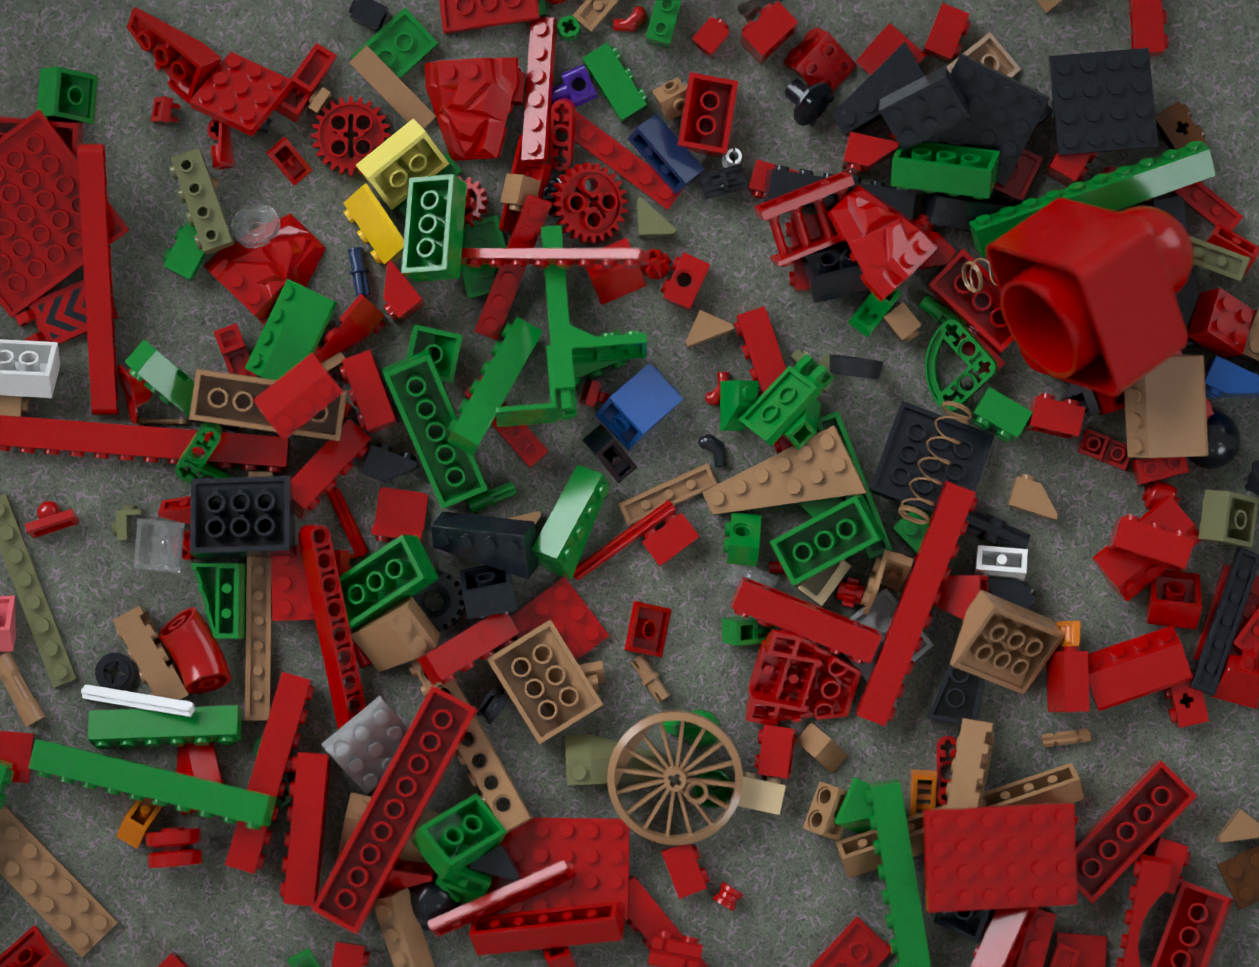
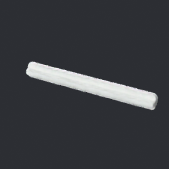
(138, 700)

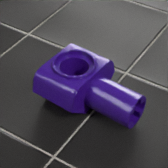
(566, 91)

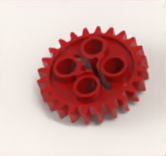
(328, 136)
(601, 186)

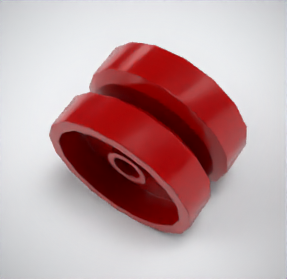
(174, 847)

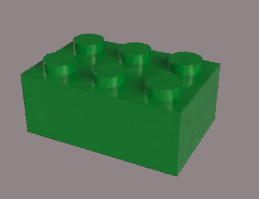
(459, 836)

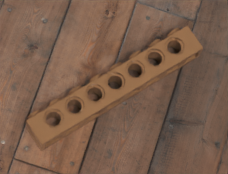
(518, 812)

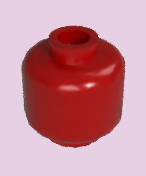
(1156, 492)

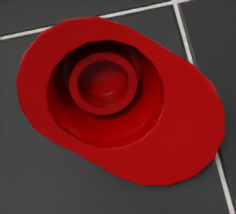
(134, 391)

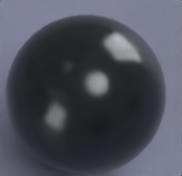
(1222, 442)
(430, 902)

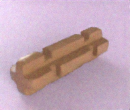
(1066, 737)

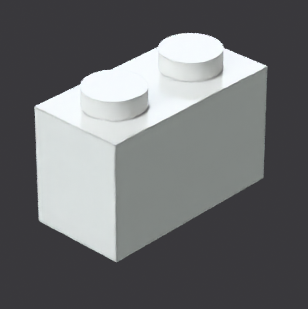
(1001, 562)

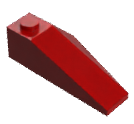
(200, 763)

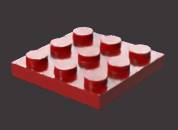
(241, 93)
(568, 614)

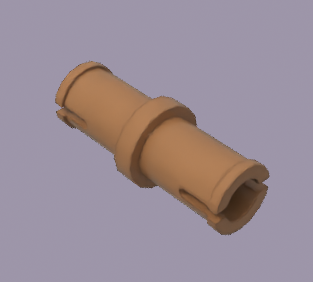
(650, 678)

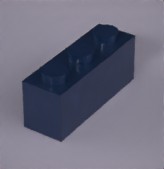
(660, 150)

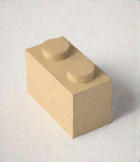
(761, 794)

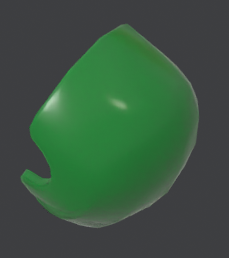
(718, 791)

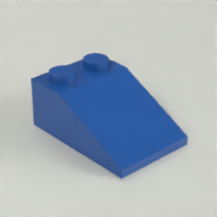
(1229, 380)

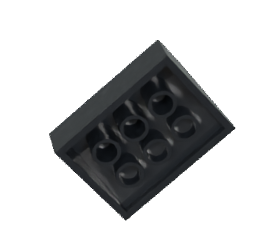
(242, 517)

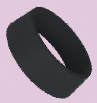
(855, 366)

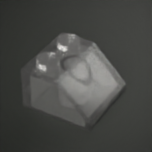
(158, 545)

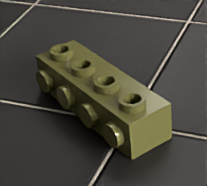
(202, 200)

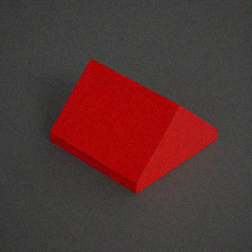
(647, 629)

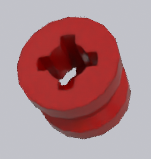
(728, 896)

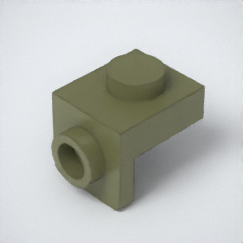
(121, 526)

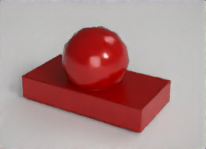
(51, 519)

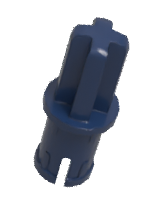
(359, 271)

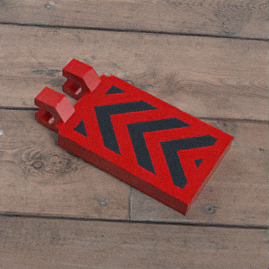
(58, 315)

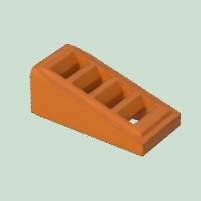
(1072, 632)
(932, 786)

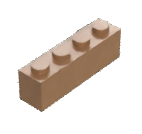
(402, 930)

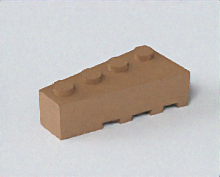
(150, 654)
(971, 764)

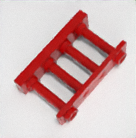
(793, 203)

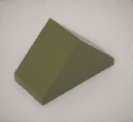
(651, 222)

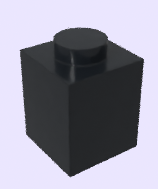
(368, 14)

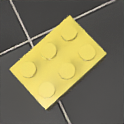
(401, 157)

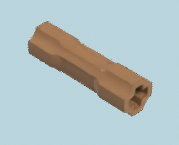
(18, 690)

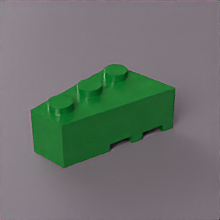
(224, 597)

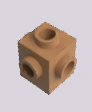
(671, 98)

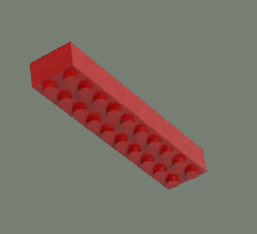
(395, 810)

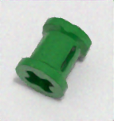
(565, 21)

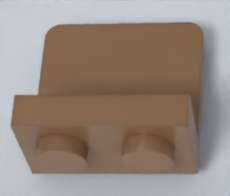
(887, 572)

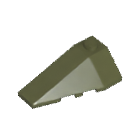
(589, 760)

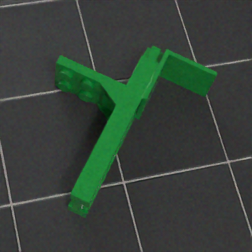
(567, 348)

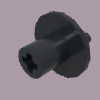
(809, 101)

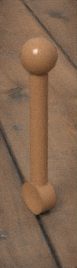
(141, 421)

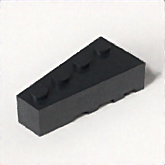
(488, 540)

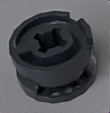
(495, 705)

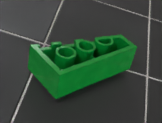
(571, 522)

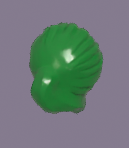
(692, 730)

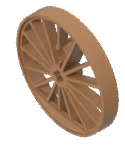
(626, 748)

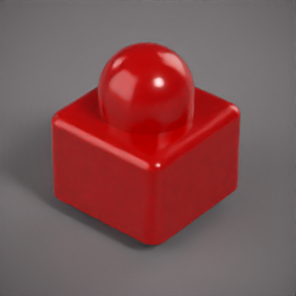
(1094, 291)

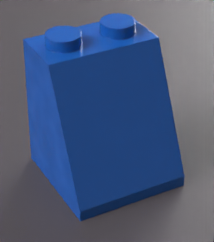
(638, 406)

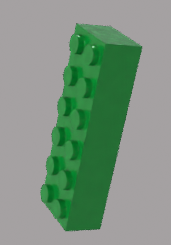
(427, 416)

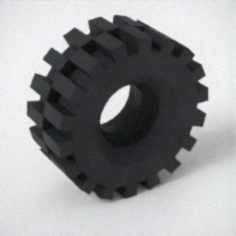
(453, 601)

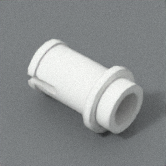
(736, 154)

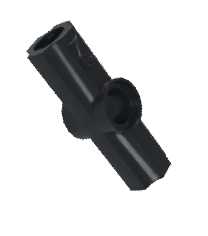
(996, 531)

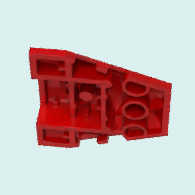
(472, 103)
(881, 240)
(260, 273)
(798, 681)

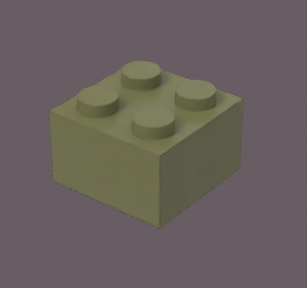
(1228, 518)

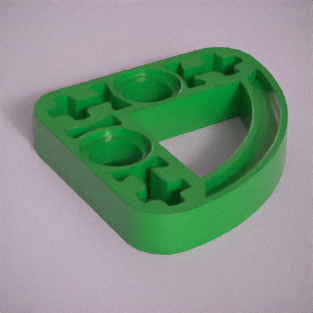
(973, 362)

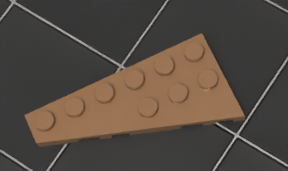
(793, 476)

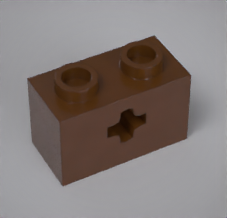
(1174, 117)

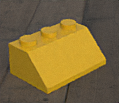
(374, 225)

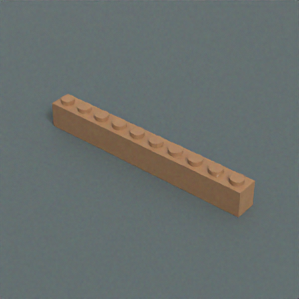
(1051, 786)

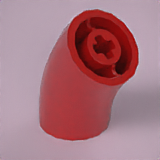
(195, 652)

